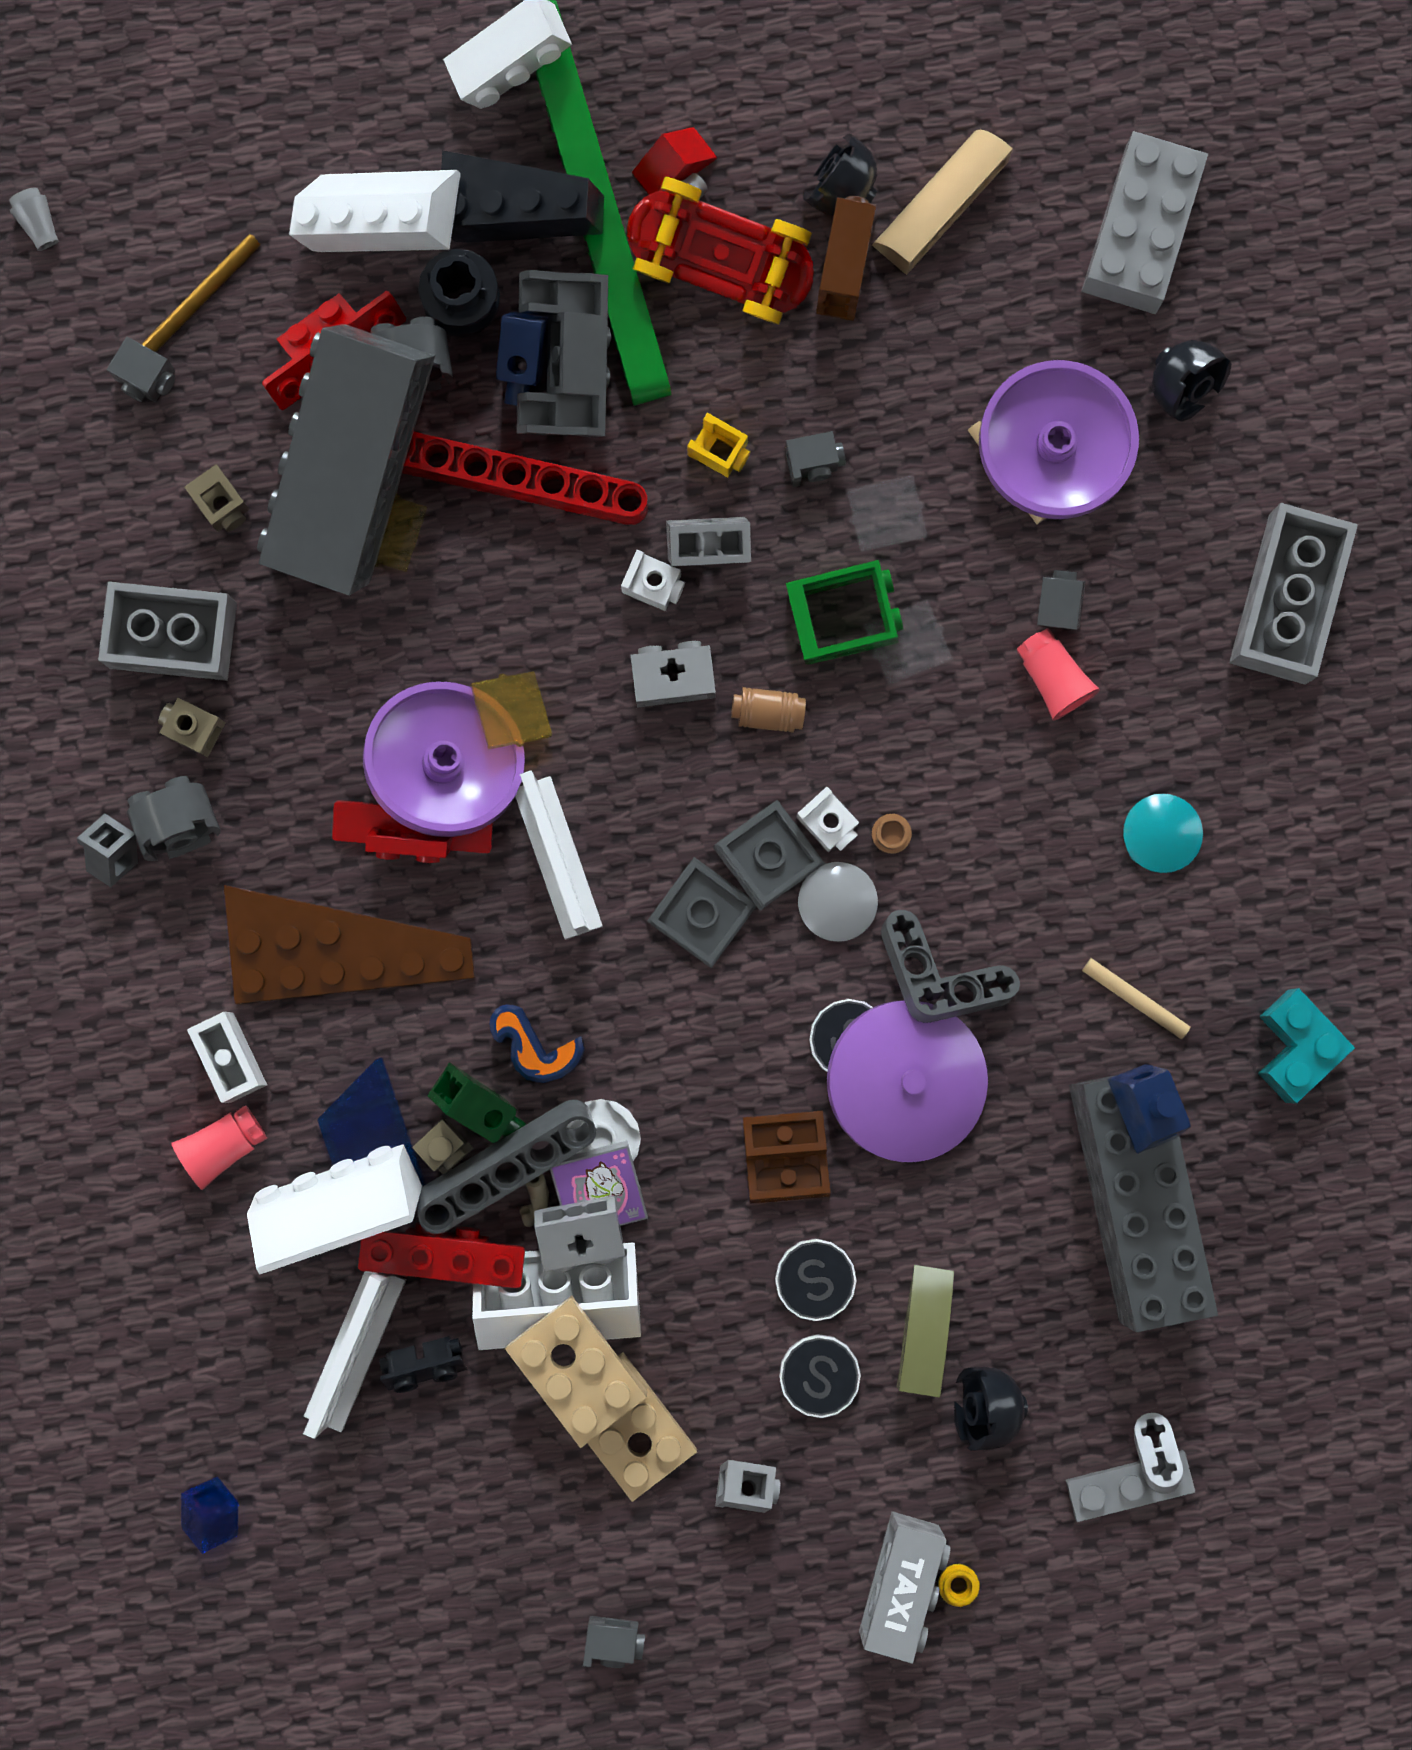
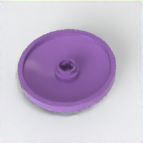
(1058, 439)
(433, 763)
(906, 1083)

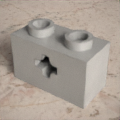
(708, 541)
(657, 689)
(594, 1219)

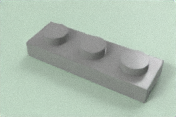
(1121, 1489)

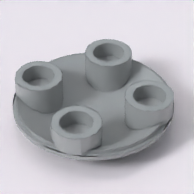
(838, 901)

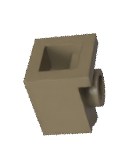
(208, 490)
(200, 736)
(443, 1147)

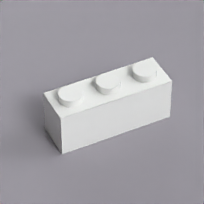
(507, 52)

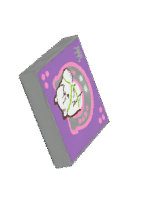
(602, 1174)

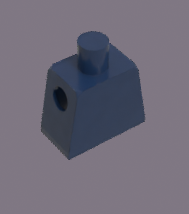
(525, 337)
(1149, 1106)

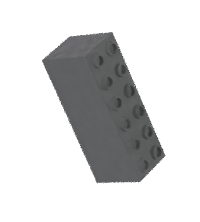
(344, 458)
(1142, 1217)

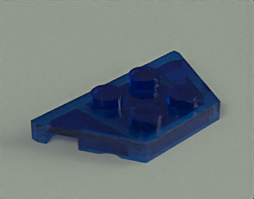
(366, 1119)

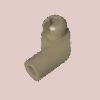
(539, 1197)

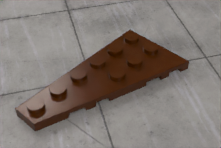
(313, 950)

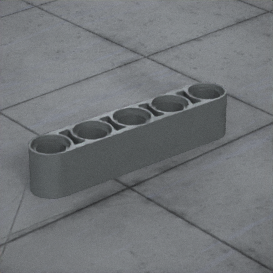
(498, 1183)

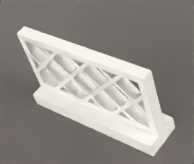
(557, 856)
(353, 1352)

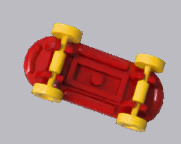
(720, 251)

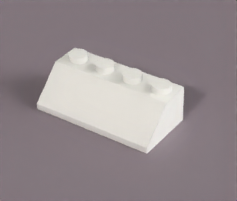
(377, 211)
(333, 1207)
(603, 1291)

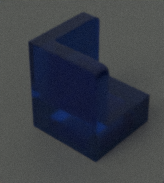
(209, 1514)

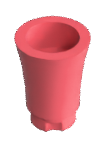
(1056, 674)
(219, 1145)

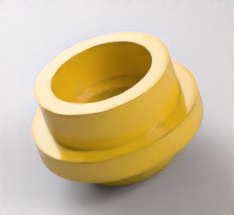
(961, 1598)

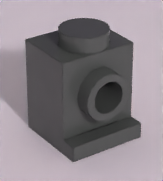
(813, 457)
(108, 850)
(613, 1642)

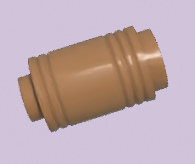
(768, 710)

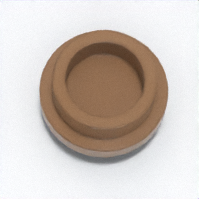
(891, 833)

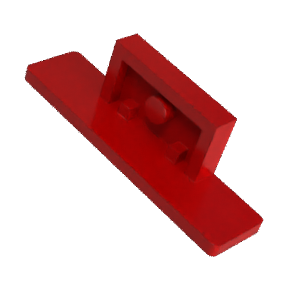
(297, 340)
(388, 838)
(443, 1256)

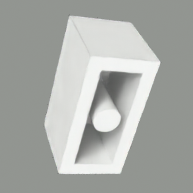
(227, 1057)

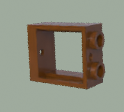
(845, 257)

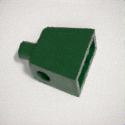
(474, 1104)

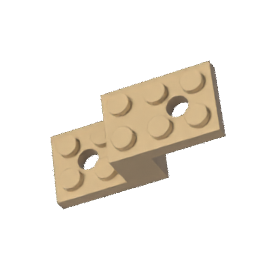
(601, 1398)

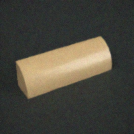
(943, 199)

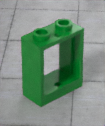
(883, 585)

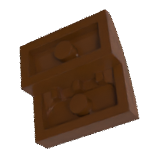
(786, 1157)

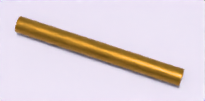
(201, 293)

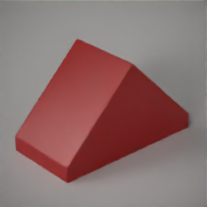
(673, 156)

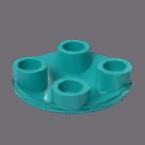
(1163, 833)

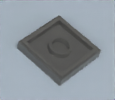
(768, 855)
(702, 912)

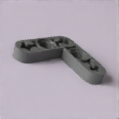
(930, 983)

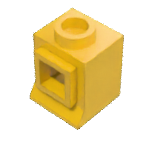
(716, 429)

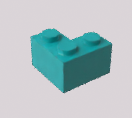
(1311, 1044)

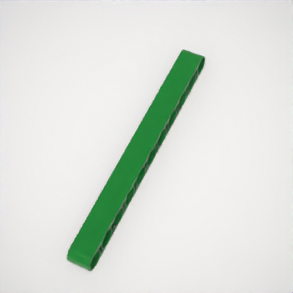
(610, 250)

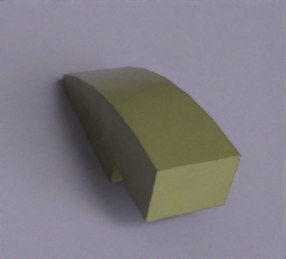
(926, 1331)

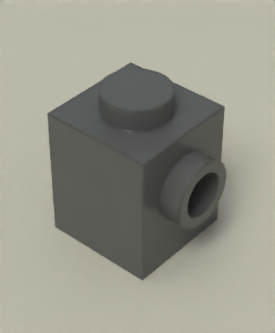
(141, 371)
(1061, 600)

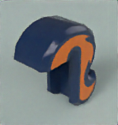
(526, 1050)

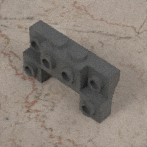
(575, 354)

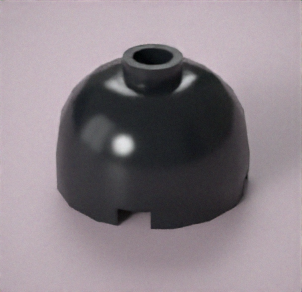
(844, 174)
(1188, 372)
(990, 1416)

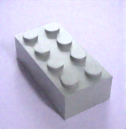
(1144, 222)
(1293, 593)

